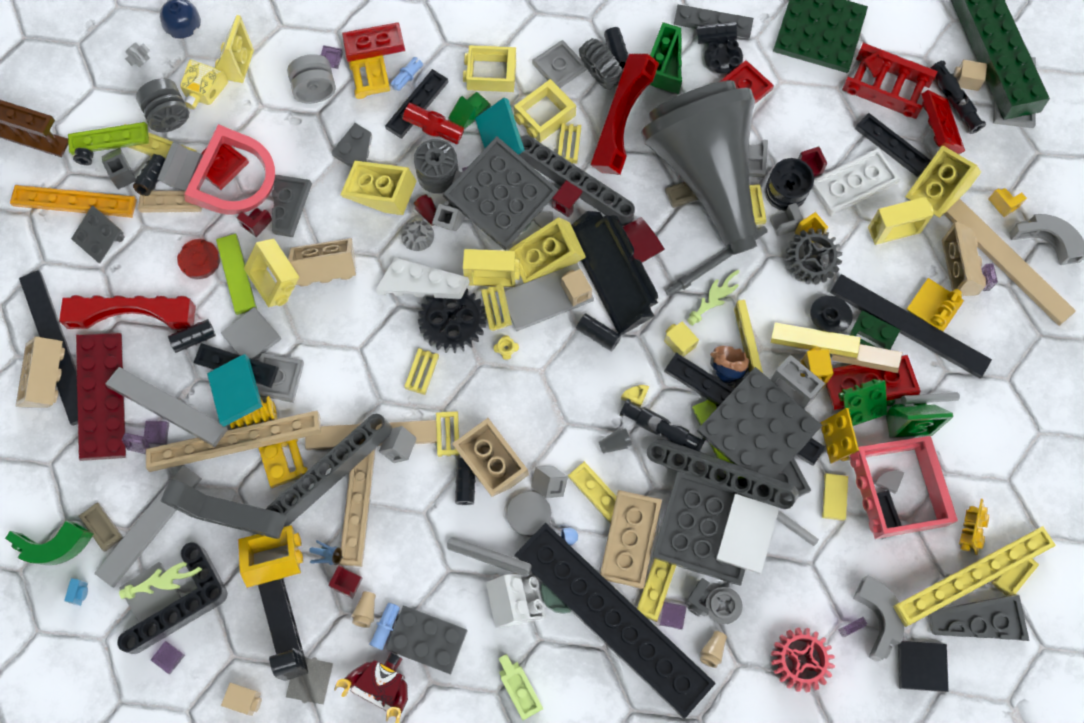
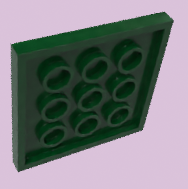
(821, 32)

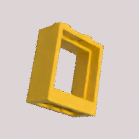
(273, 569)

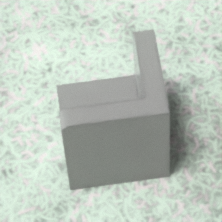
(787, 221)
(398, 445)
(549, 481)

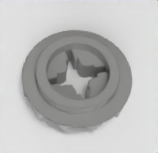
(421, 242)
(734, 607)

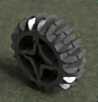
(600, 63)
(815, 263)

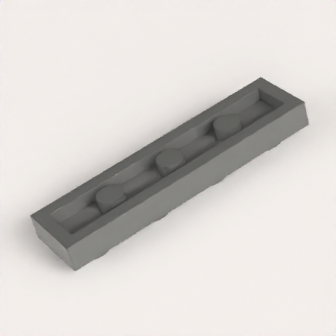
(693, 17)

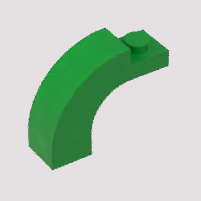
(62, 548)

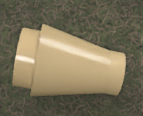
(364, 611)
(713, 651)

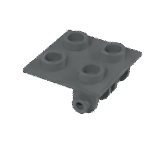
(97, 234)

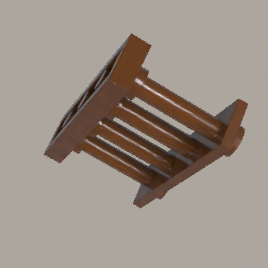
(30, 129)

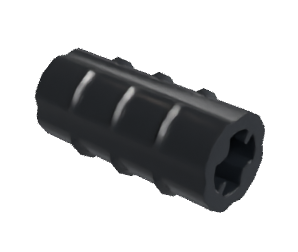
(717, 32)
(616, 45)
(149, 174)
(598, 332)
(191, 336)
(465, 484)

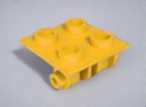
(936, 304)
(839, 436)
(974, 519)

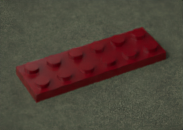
(99, 407)

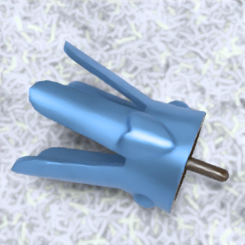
(332, 554)

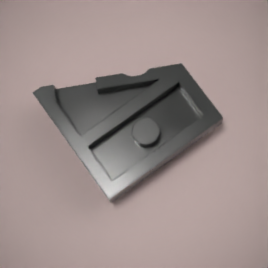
(353, 145)

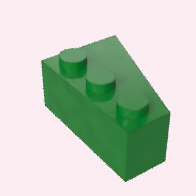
(668, 55)

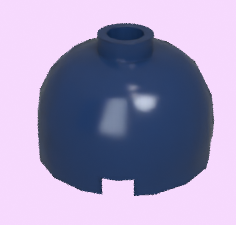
(179, 18)

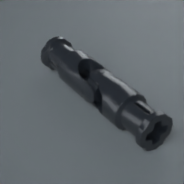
(950, 87)
(674, 433)

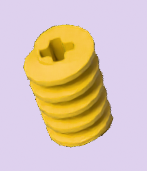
(262, 414)

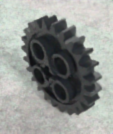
(467, 329)

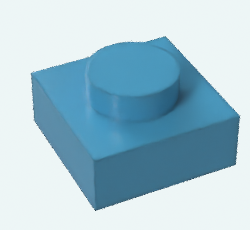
(76, 592)

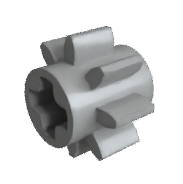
(137, 54)

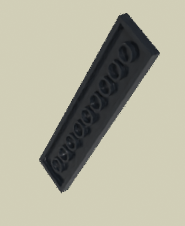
(615, 621)

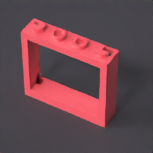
(933, 479)

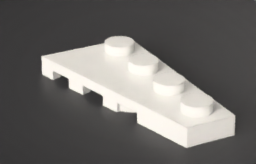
(416, 279)

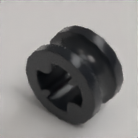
(83, 156)

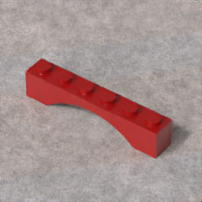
(635, 78)
(85, 312)

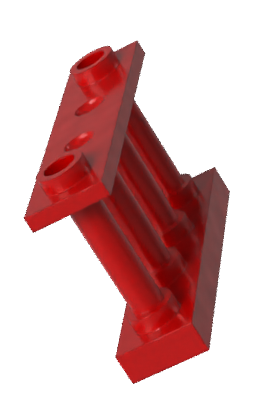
(895, 65)

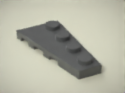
(982, 619)

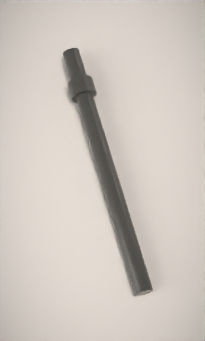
(685, 281)

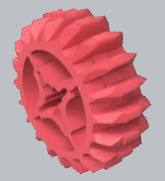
(811, 663)

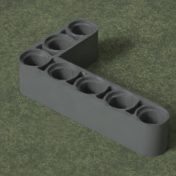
(221, 511)

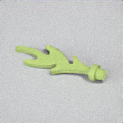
(714, 294)
(161, 582)

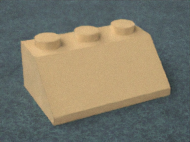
(963, 260)
(323, 261)
(40, 373)
(491, 458)

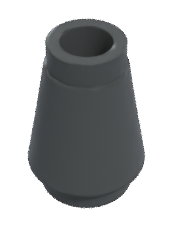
(616, 441)

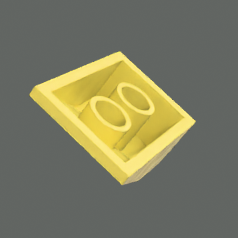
(235, 52)
(944, 180)
(380, 186)
(548, 250)

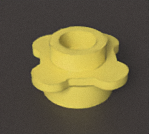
(506, 341)

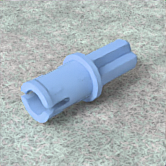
(406, 74)
(385, 626)

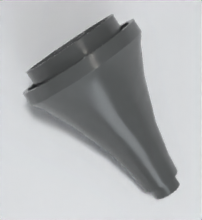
(707, 145)

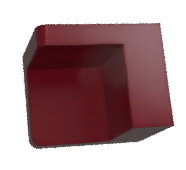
(815, 159)
(566, 198)
(255, 222)
(345, 582)

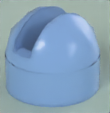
(569, 535)

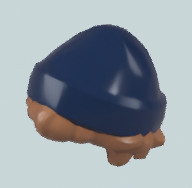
(729, 363)

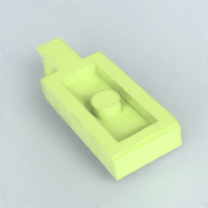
(519, 688)

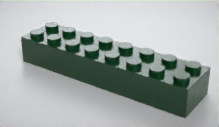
(1009, 65)

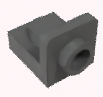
(699, 593)

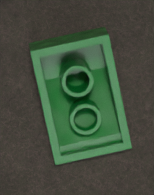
(916, 420)

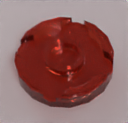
(198, 259)

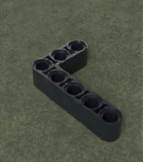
(181, 606)
(289, 654)

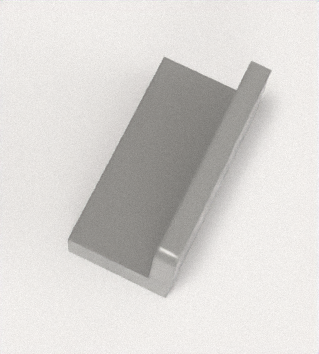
(179, 166)

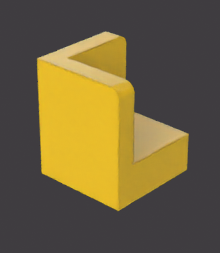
(1005, 202)
(812, 221)

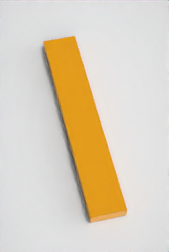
(72, 201)

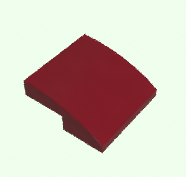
(643, 240)

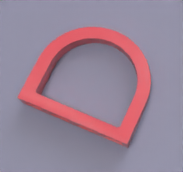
(240, 141)

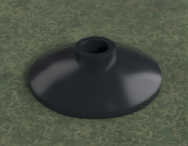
(834, 308)

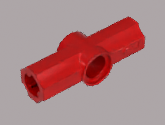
(433, 123)

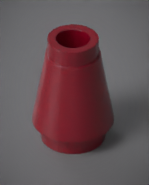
(426, 208)

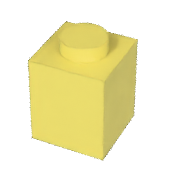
(680, 339)

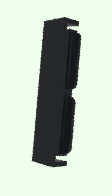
(614, 270)

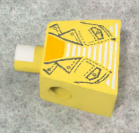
(202, 84)

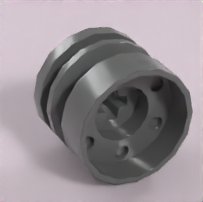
(162, 105)
(435, 165)

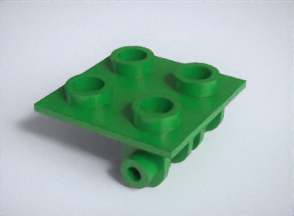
(865, 402)

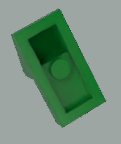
(468, 109)

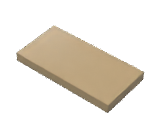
(630, 539)

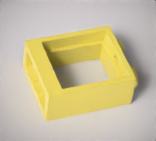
(490, 54)
(559, 99)
(900, 220)
(270, 255)
(491, 267)

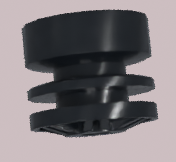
(792, 175)

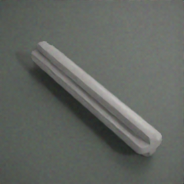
(489, 556)

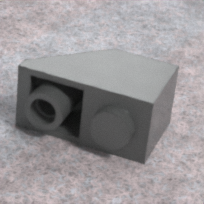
(118, 168)

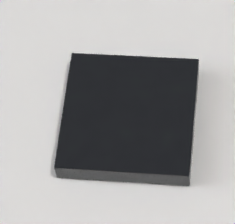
(923, 666)

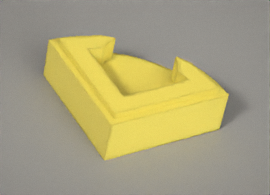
(636, 394)

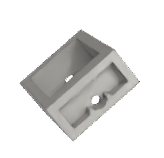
(789, 377)

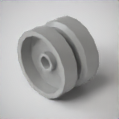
(311, 79)

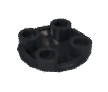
(723, 56)

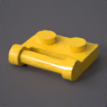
(376, 76)
(277, 466)

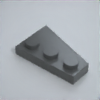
(289, 200)

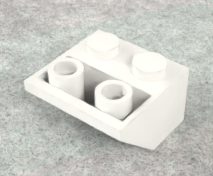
(515, 600)

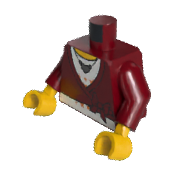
(379, 685)

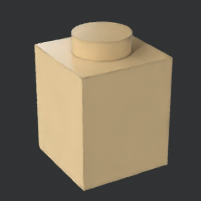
(971, 74)
(576, 287)
(241, 699)

